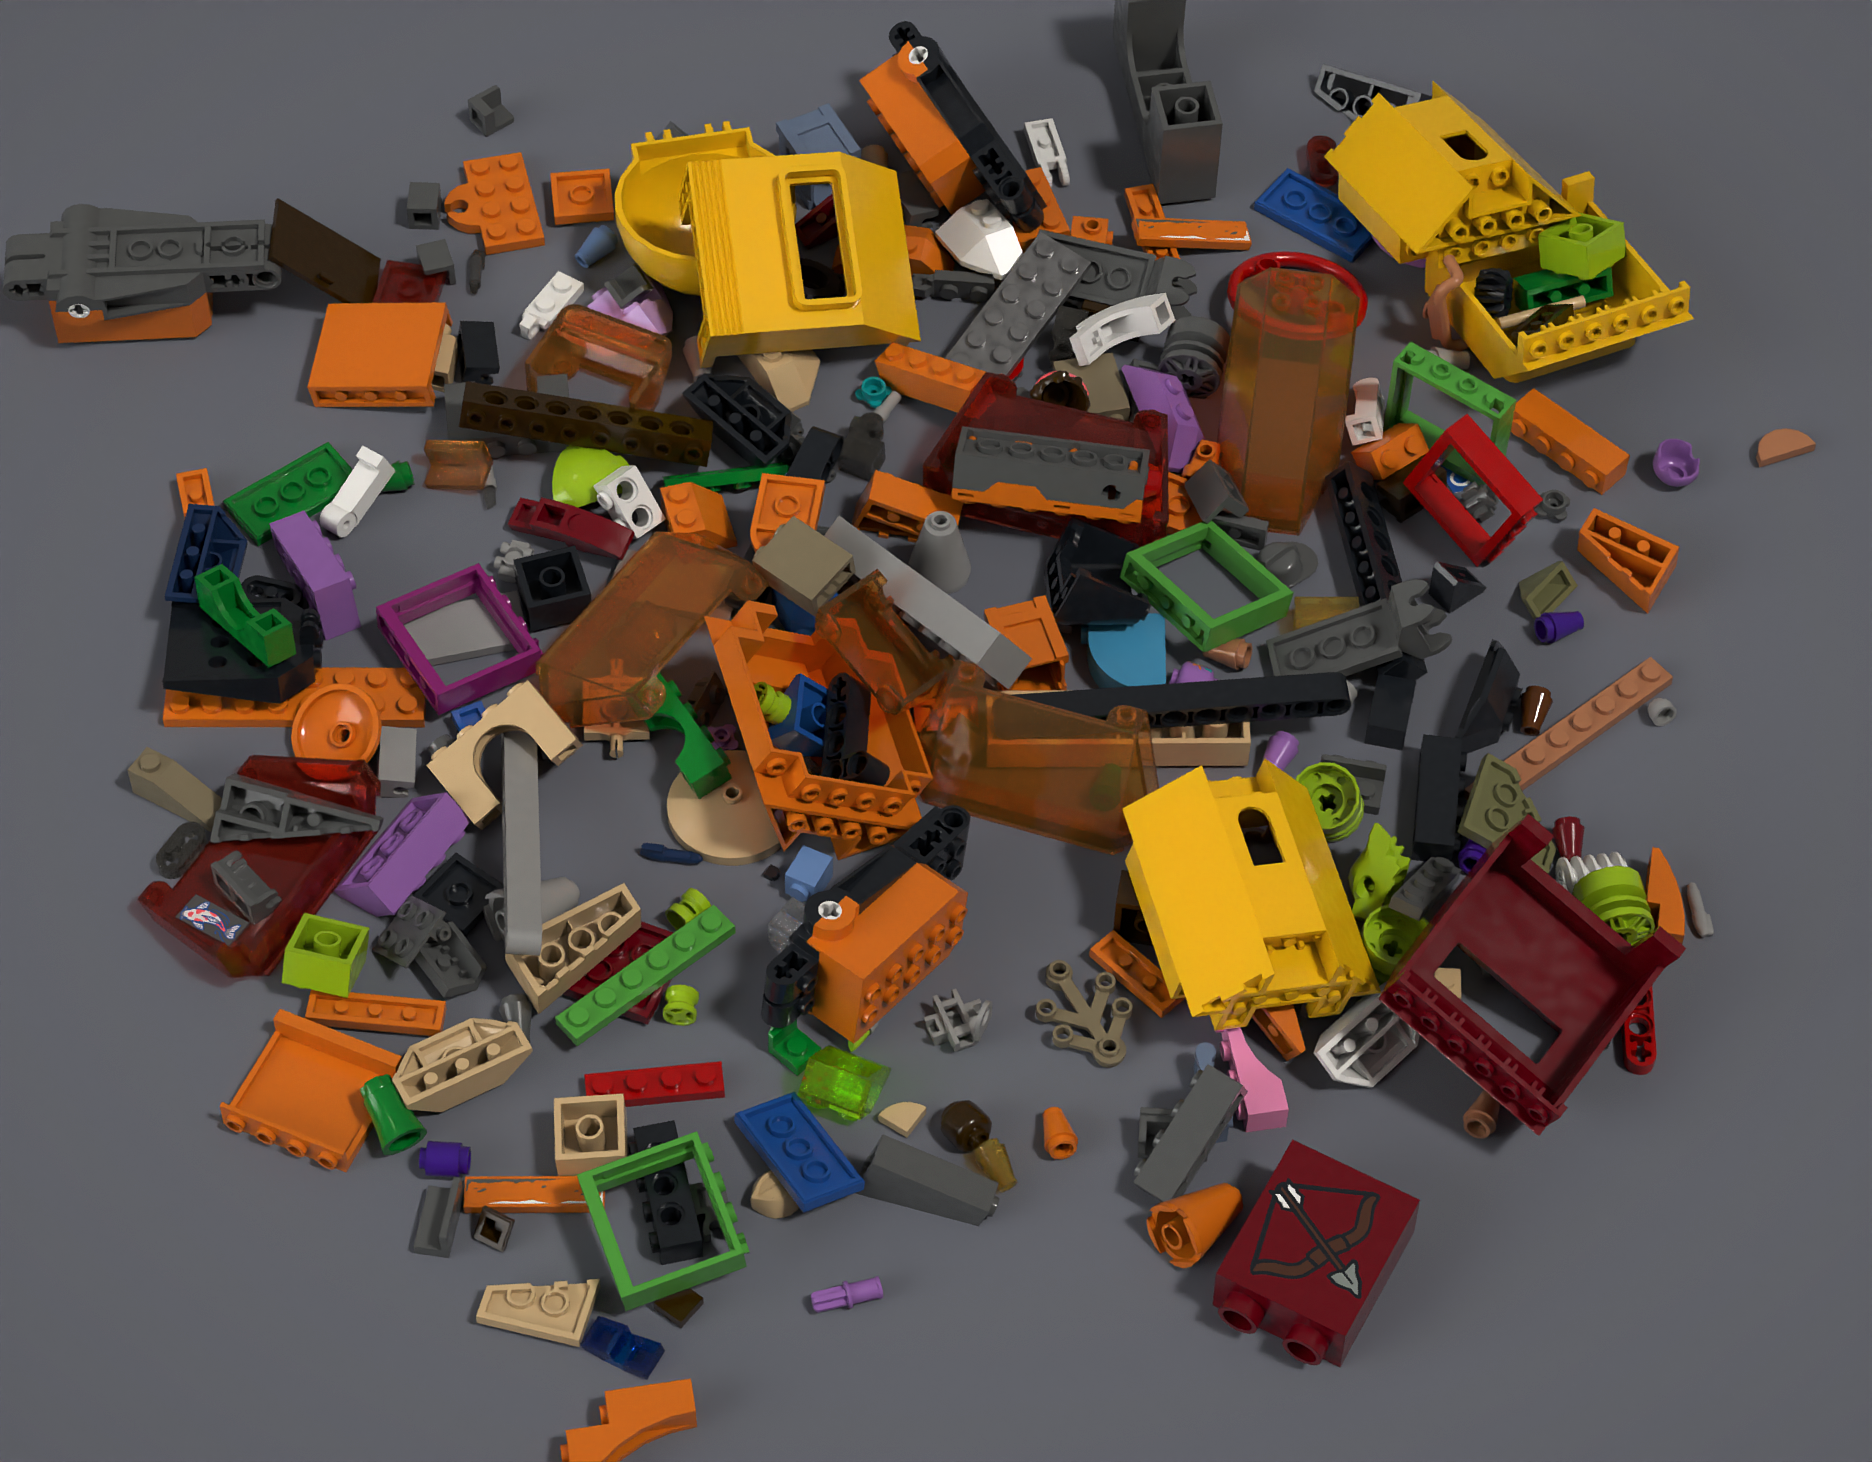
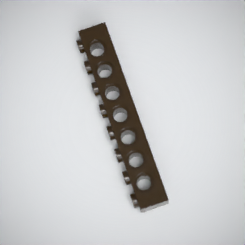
(586, 424)

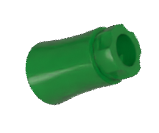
(394, 1123)

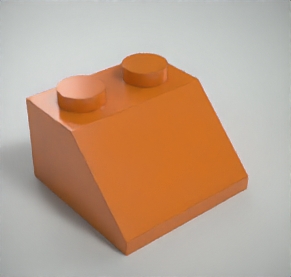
(697, 510)

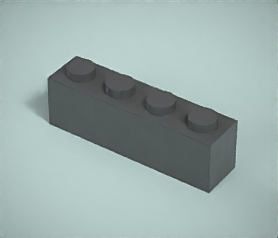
(1190, 1135)

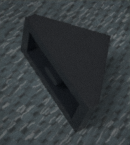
(1453, 586)

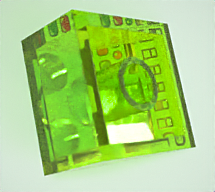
(843, 1082)

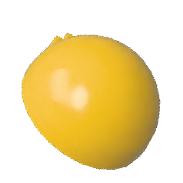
(649, 205)

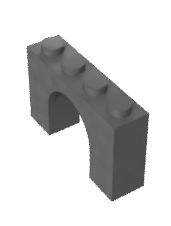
(502, 444)

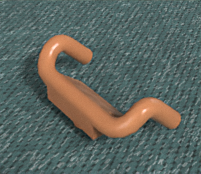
(1436, 307)

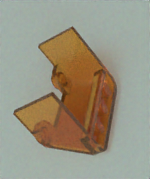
(605, 347)

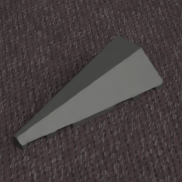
(263, 810)

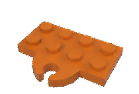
(496, 204)

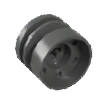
(1195, 354)

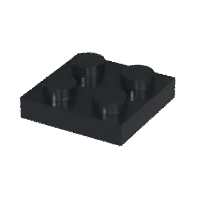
(460, 892)

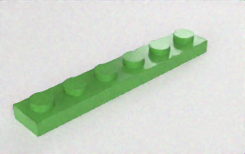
(645, 975)

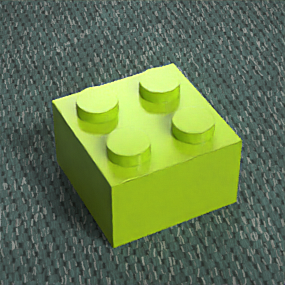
(1582, 246)
(325, 955)

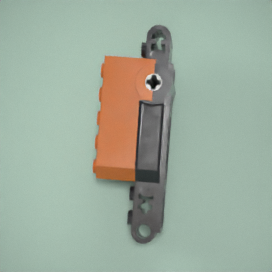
(947, 131)
(874, 931)

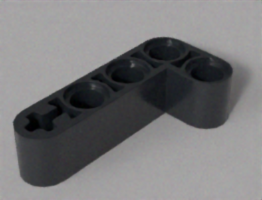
(847, 734)

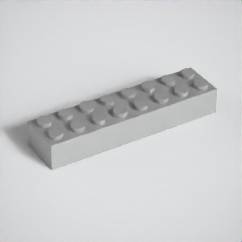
(933, 609)

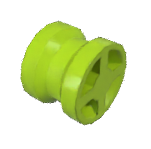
(681, 1005)

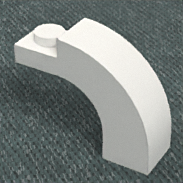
(1119, 323)

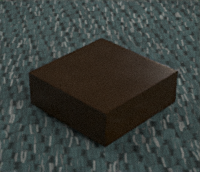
(679, 1306)

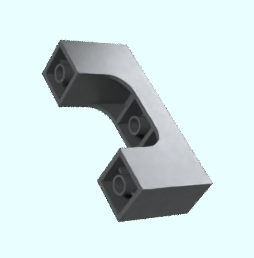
(1172, 114)

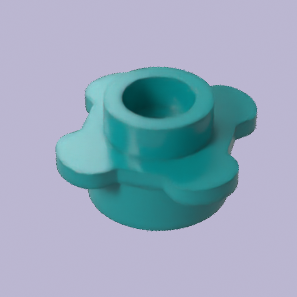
(873, 391)

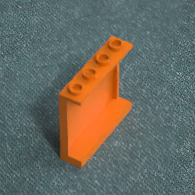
(378, 354)
(309, 1091)

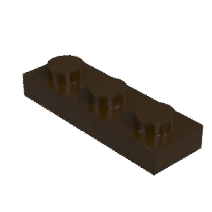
(1557, 314)

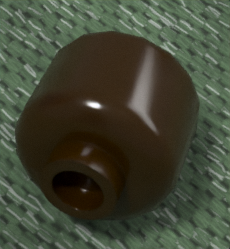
(965, 1125)

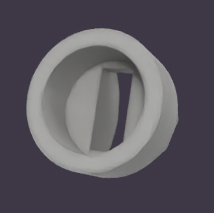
(1661, 711)

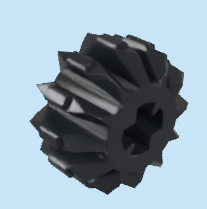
(1494, 291)

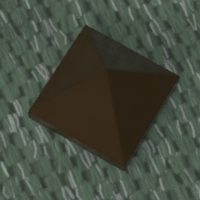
(494, 1228)

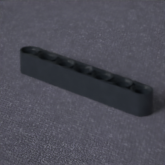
(813, 461)

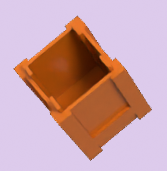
(1035, 632)

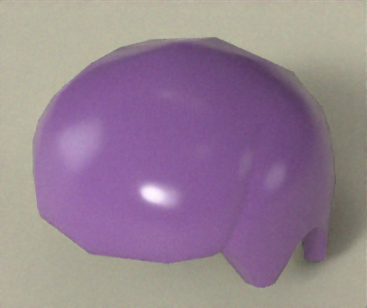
(1675, 463)

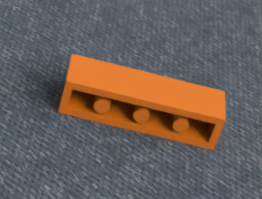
(927, 376)
(1568, 442)

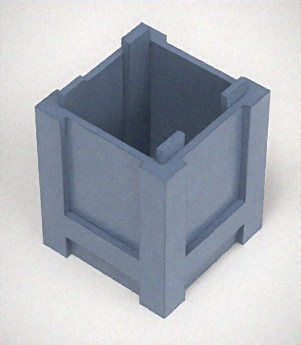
(815, 133)

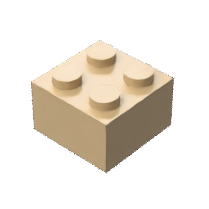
(589, 1132)

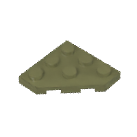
(1497, 805)

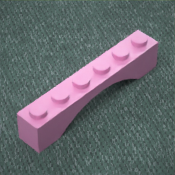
(1265, 1101)

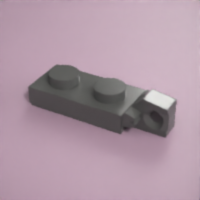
(954, 285)

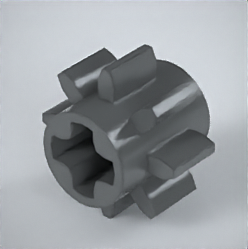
(1479, 501)

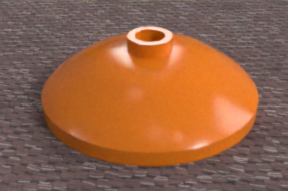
(329, 716)

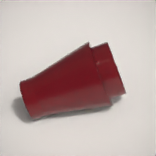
(1568, 836)

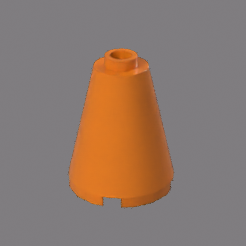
(1193, 1222)

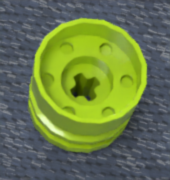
(1334, 784)
(1618, 900)
(1387, 938)

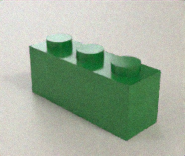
(1548, 287)

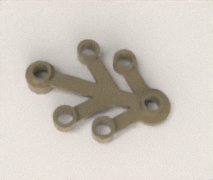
(1086, 1017)

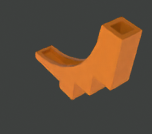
(632, 1420)

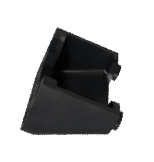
(1086, 579)

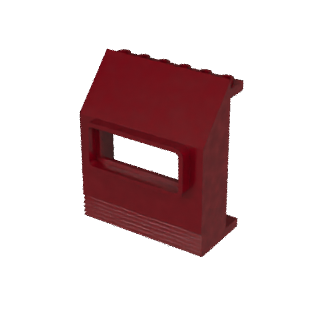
(1546, 955)

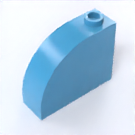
(1127, 652)

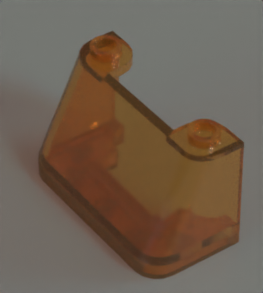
(881, 646)

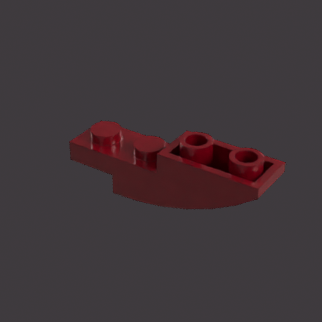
(571, 525)

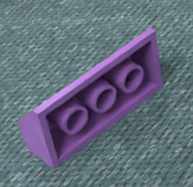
(404, 854)

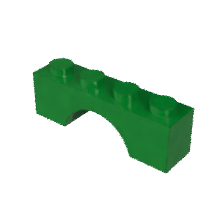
(224, 600)
(699, 761)

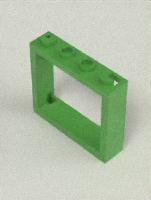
(1455, 383)
(1181, 611)
(646, 1163)

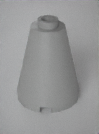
(941, 553)
(557, 897)

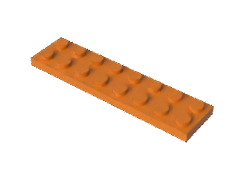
(392, 689)

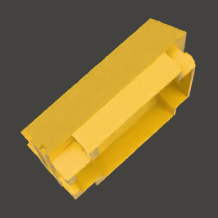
(1441, 183)
(1235, 930)

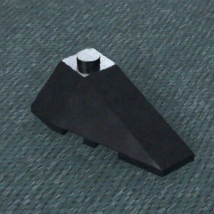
(1354, 92)

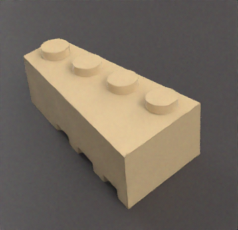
(575, 945)

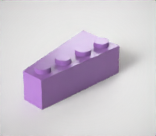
(317, 572)

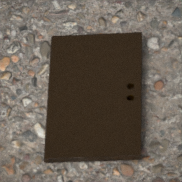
(322, 256)

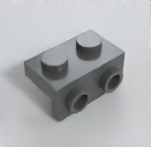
(451, 964)

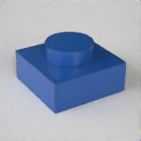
(467, 715)

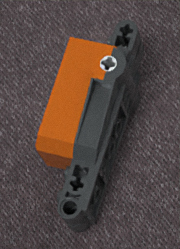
(136, 271)

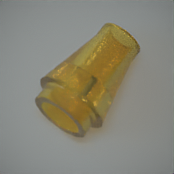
(995, 1163)

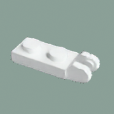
(1047, 149)

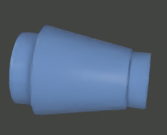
(596, 246)

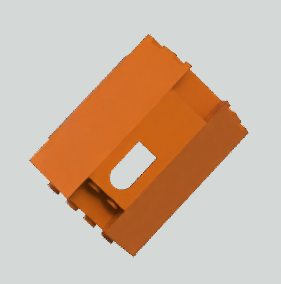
(846, 811)

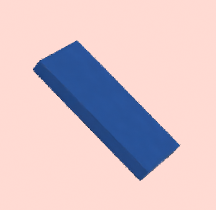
(1314, 215)
(799, 1151)

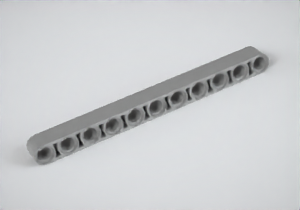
(521, 844)

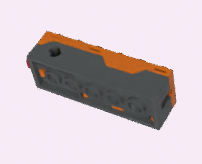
(1053, 475)

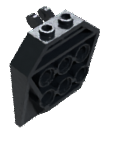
(213, 662)

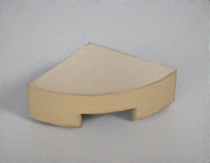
(902, 1117)

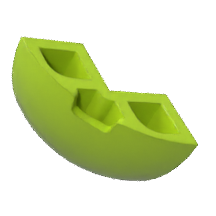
(579, 471)

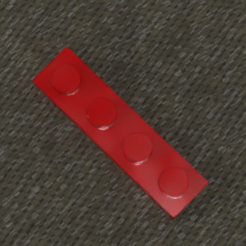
(660, 1084)

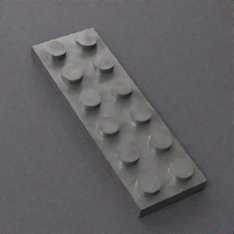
(1020, 307)

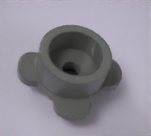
(1553, 505)

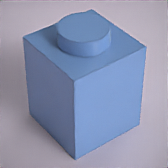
(808, 874)

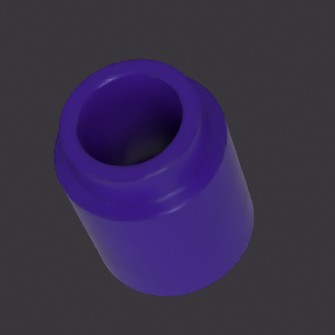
(445, 1159)

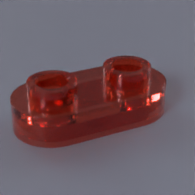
(1319, 168)

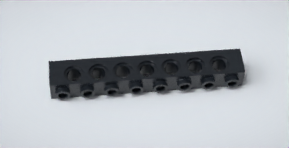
(1368, 549)

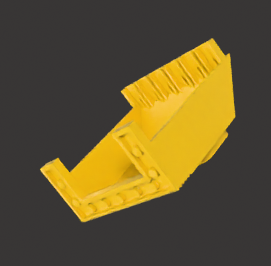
(753, 265)
(1601, 328)

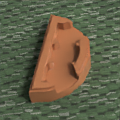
(1782, 445)

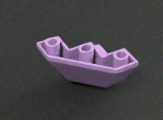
(650, 312)

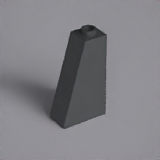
(927, 1183)

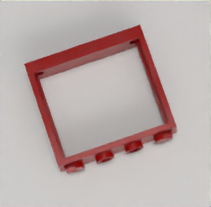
(1494, 471)

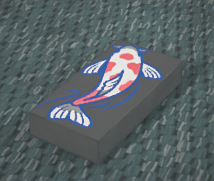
(212, 920)

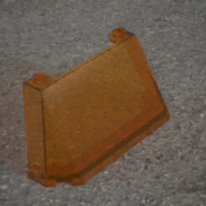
(627, 634)
(1036, 762)

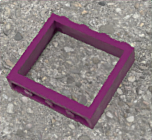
(440, 594)

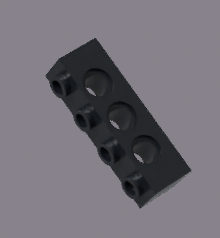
(676, 1241)

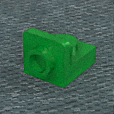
(791, 1047)

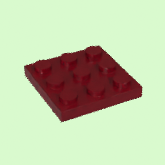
(630, 950)

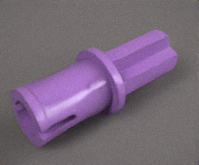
(847, 1294)

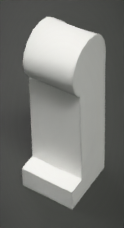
(1368, 419)
(357, 493)

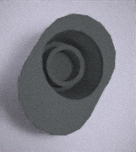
(1289, 561)

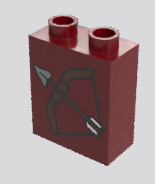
(1314, 1255)

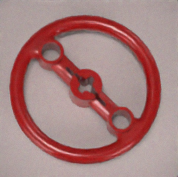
(1297, 259)

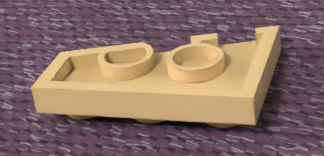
(546, 1312)

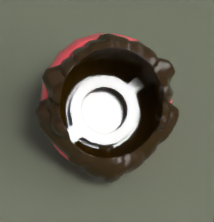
(1061, 389)

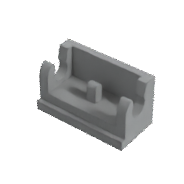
(396, 761)

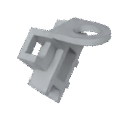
(950, 1025)

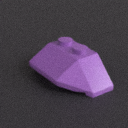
(1167, 395)

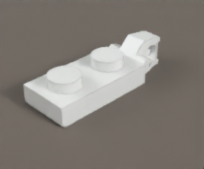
(546, 306)

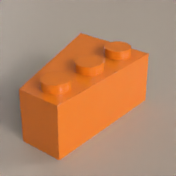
(1628, 556)

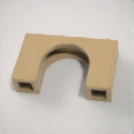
(459, 764)

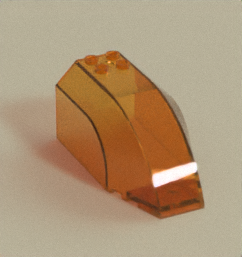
(1286, 391)

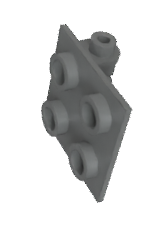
(410, 931)

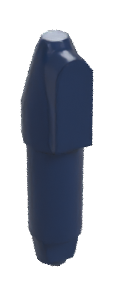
(661, 854)

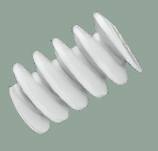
(1571, 872)

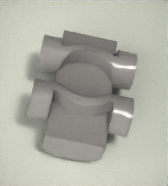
(511, 551)

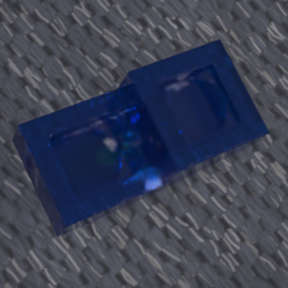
(621, 1348)

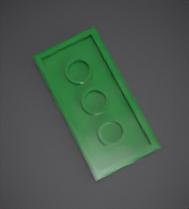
(299, 486)

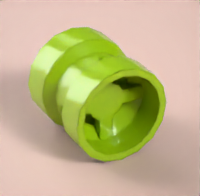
(773, 704)
(689, 907)

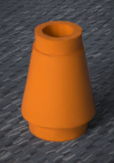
(1059, 1136)

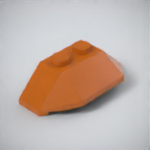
(924, 252)

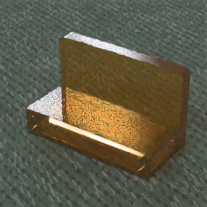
(457, 464)

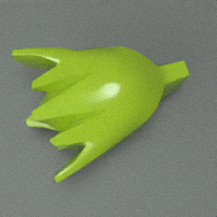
(1379, 870)

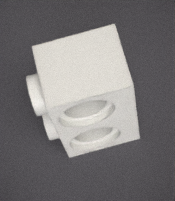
(634, 497)

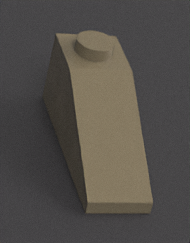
(173, 788)

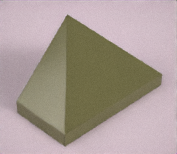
(1546, 589)

